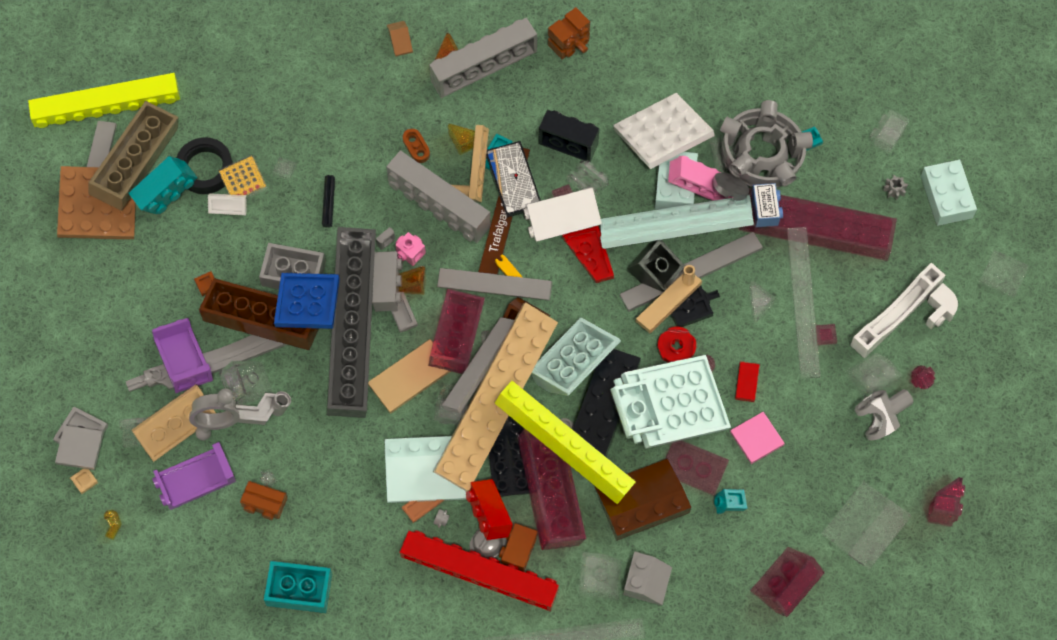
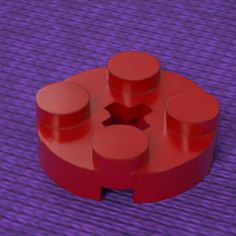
(673, 335)

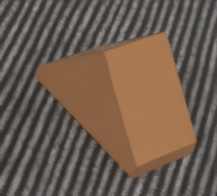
(400, 38)

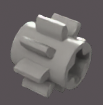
(898, 183)

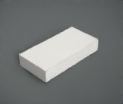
(227, 204)

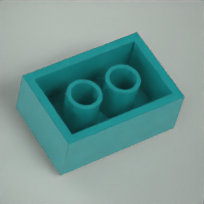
(163, 185)
(298, 587)

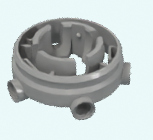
(775, 129)

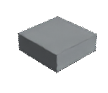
(385, 238)

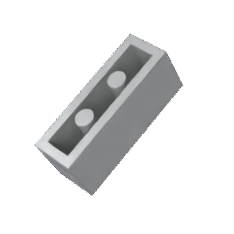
(387, 281)

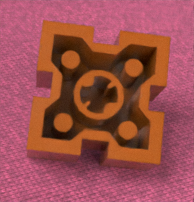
(569, 33)

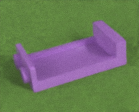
(181, 355)
(194, 478)

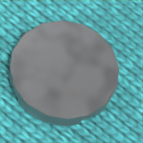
(729, 185)

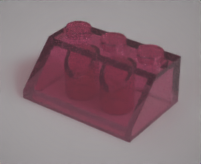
(788, 581)

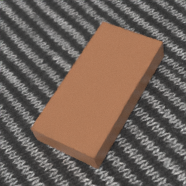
(416, 510)

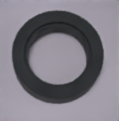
(206, 145)

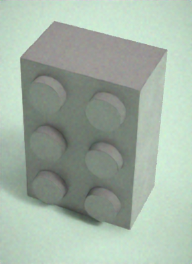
(288, 259)

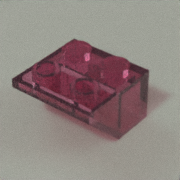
(946, 504)

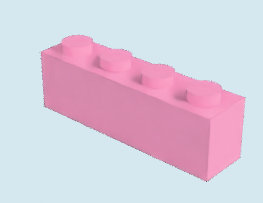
(694, 177)

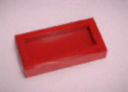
(747, 381)

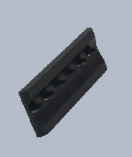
(507, 462)

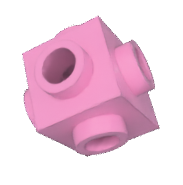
(410, 248)

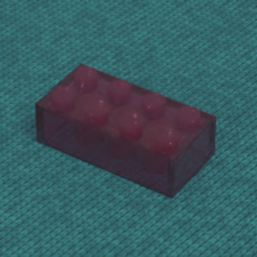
(456, 331)

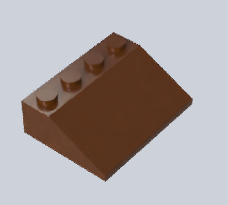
(649, 502)

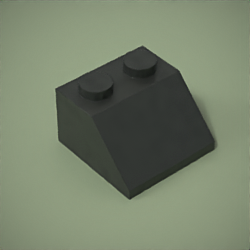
(656, 266)

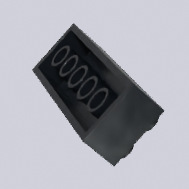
(598, 413)

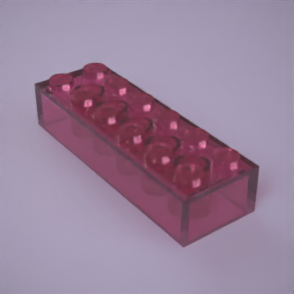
(551, 495)

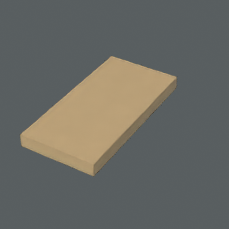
(406, 378)
(168, 425)

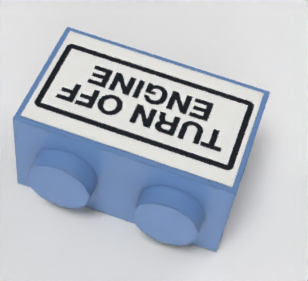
(766, 205)

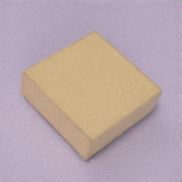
(84, 480)

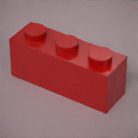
(489, 509)

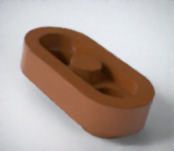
(417, 146)

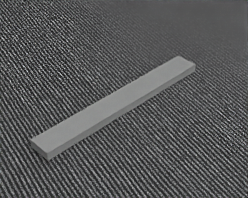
(703, 266)

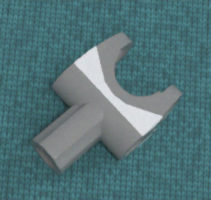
(884, 412)

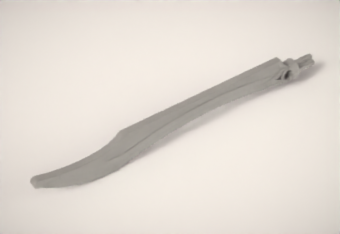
(217, 359)

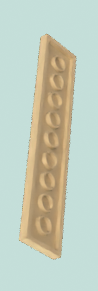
(483, 418)

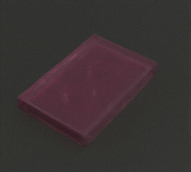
(697, 466)

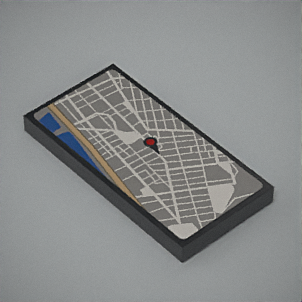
(512, 177)

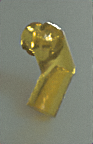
(114, 523)

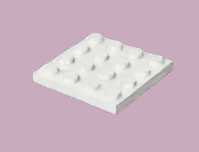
(663, 130)

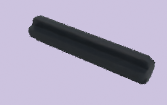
(328, 201)

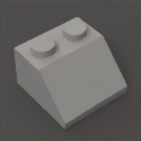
(647, 579)

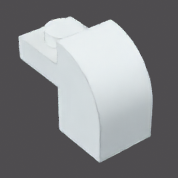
(944, 303)

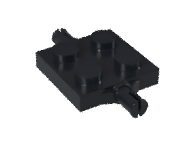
(694, 308)

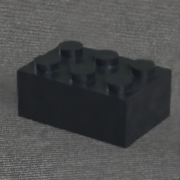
(568, 135)

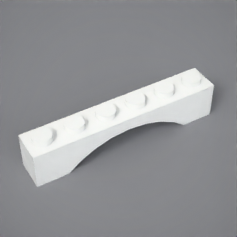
(898, 311)

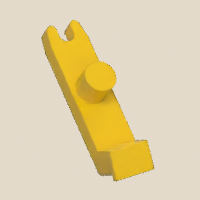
(507, 268)

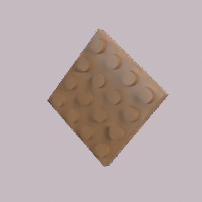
(87, 216)

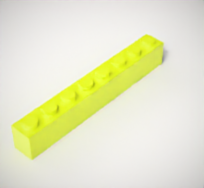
(103, 100)
(564, 442)

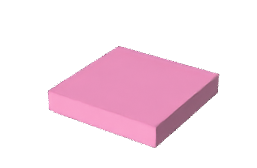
(757, 437)

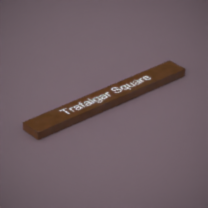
(497, 237)

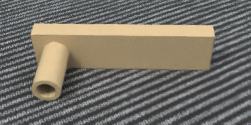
(475, 188)
(669, 300)

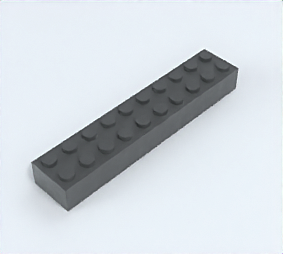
(352, 323)

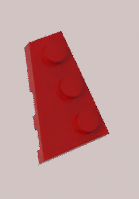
(588, 249)

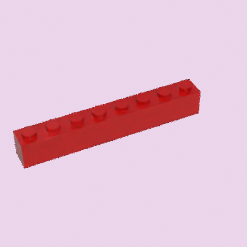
(479, 570)

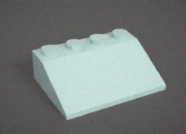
(573, 357)
(411, 469)

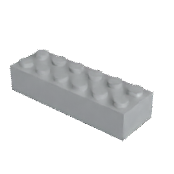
(483, 57)
(438, 197)

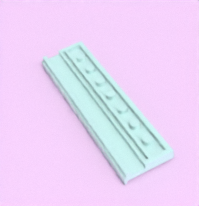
(676, 222)

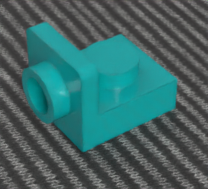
(730, 500)

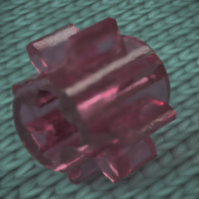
(923, 377)

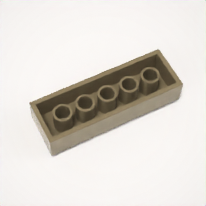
(133, 155)

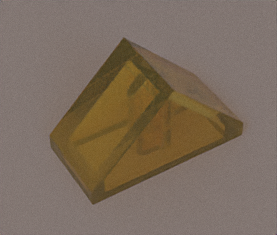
(462, 138)

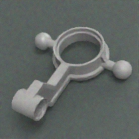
(234, 413)

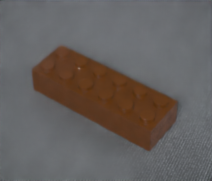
(250, 313)

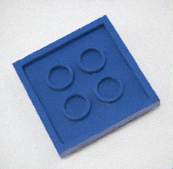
(307, 300)

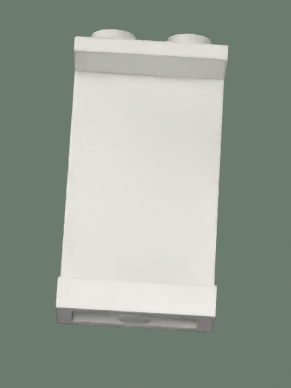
(562, 214)

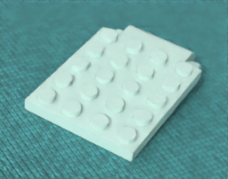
(669, 402)

